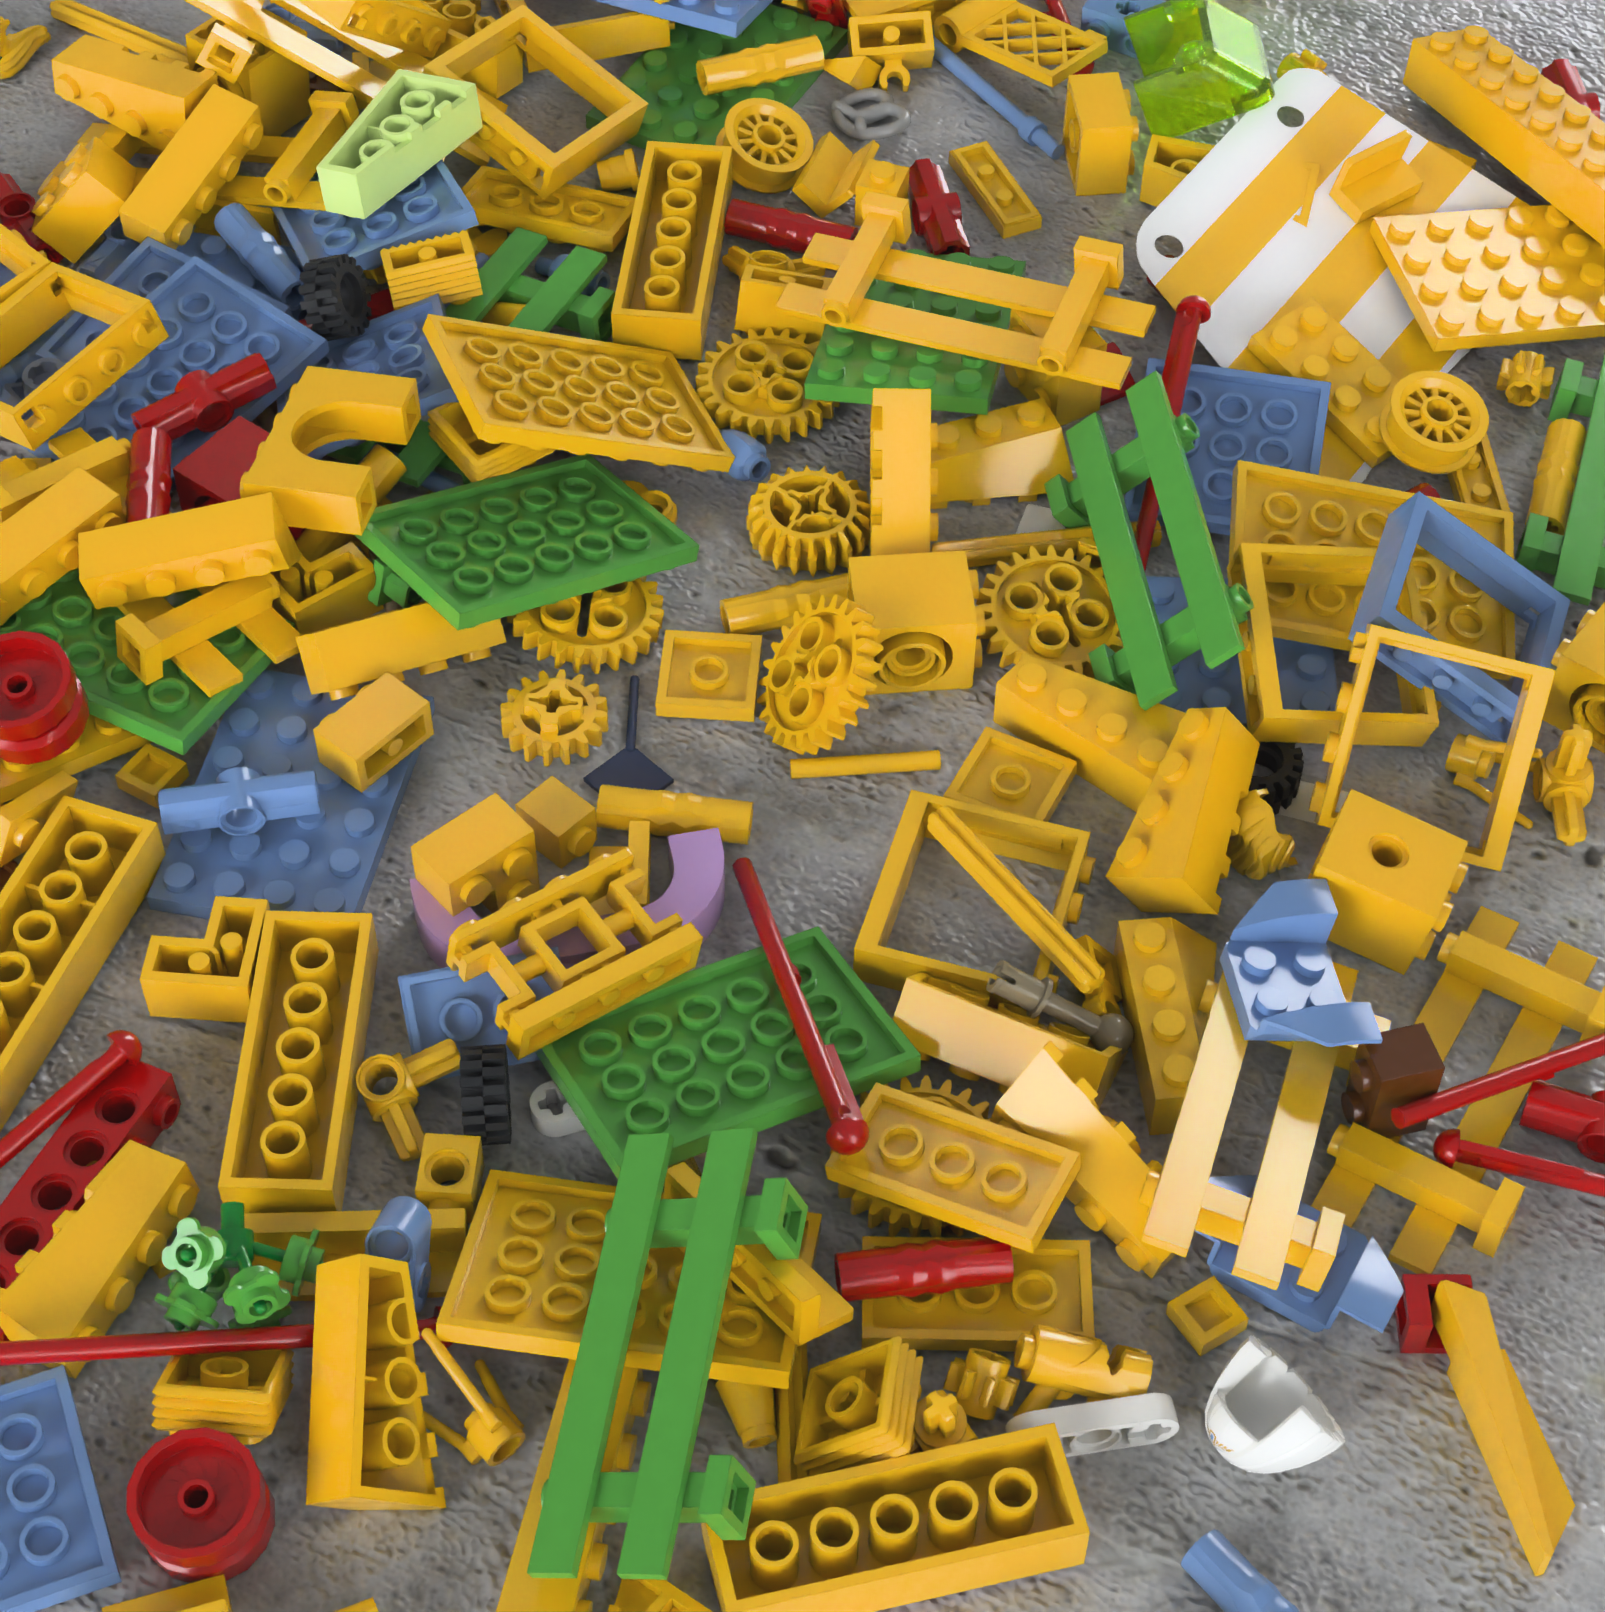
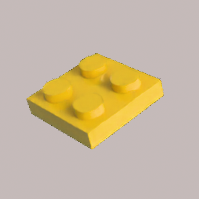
(709, 675)
(1012, 776)

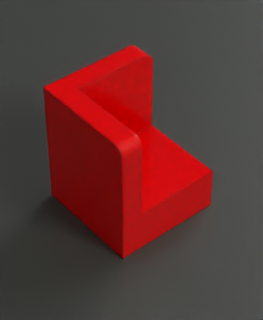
(1414, 1313)

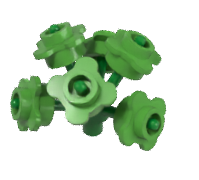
(253, 1292)

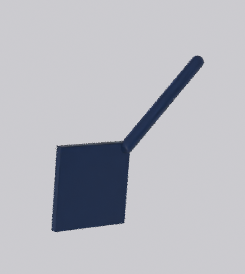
(630, 766)

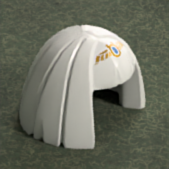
(1267, 1415)

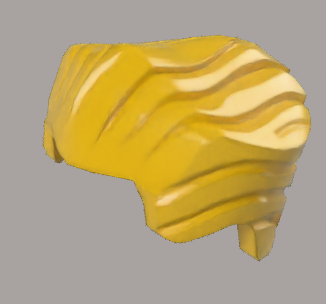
(1258, 845)

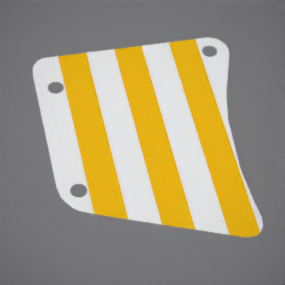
(1262, 264)

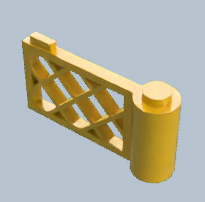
(976, 20)

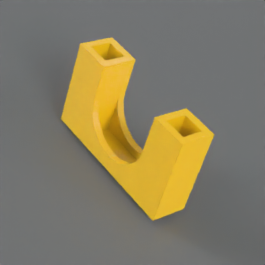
(325, 409)

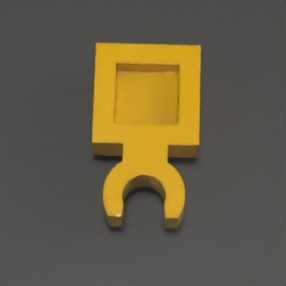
(1103, 999)

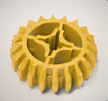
(809, 520)

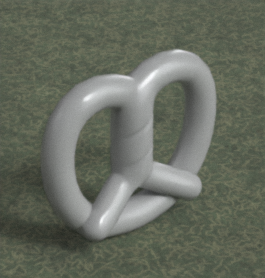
(885, 108)

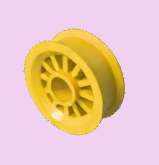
(767, 144)
(1433, 422)

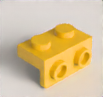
(28, 813)

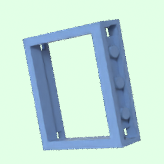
(1456, 685)

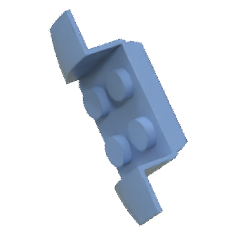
(1284, 972)
(1356, 1284)

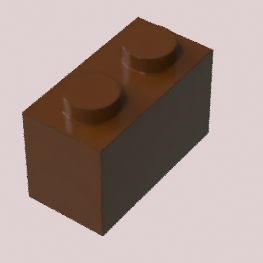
(1389, 1076)

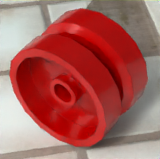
(39, 699)
(200, 1505)

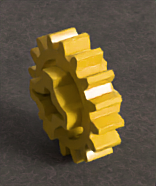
(554, 717)

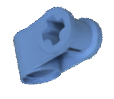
(414, 1223)

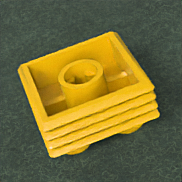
(473, 455)
(224, 1392)
(860, 1408)

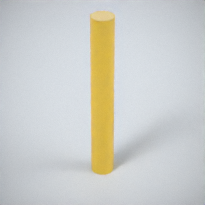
(865, 764)

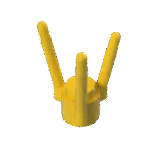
(1474, 758)
(492, 1430)

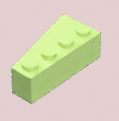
(397, 140)

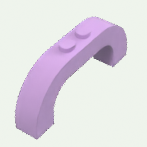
(694, 894)

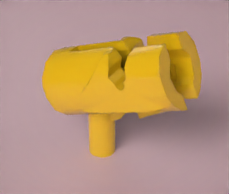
(1078, 1364)

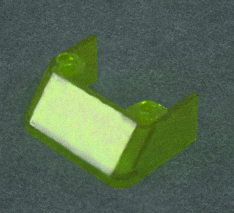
(1197, 65)

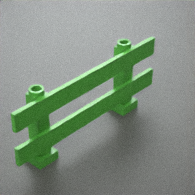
(547, 304)
(1098, 502)
(1578, 555)
(663, 1488)

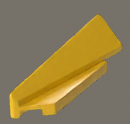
(1502, 1422)

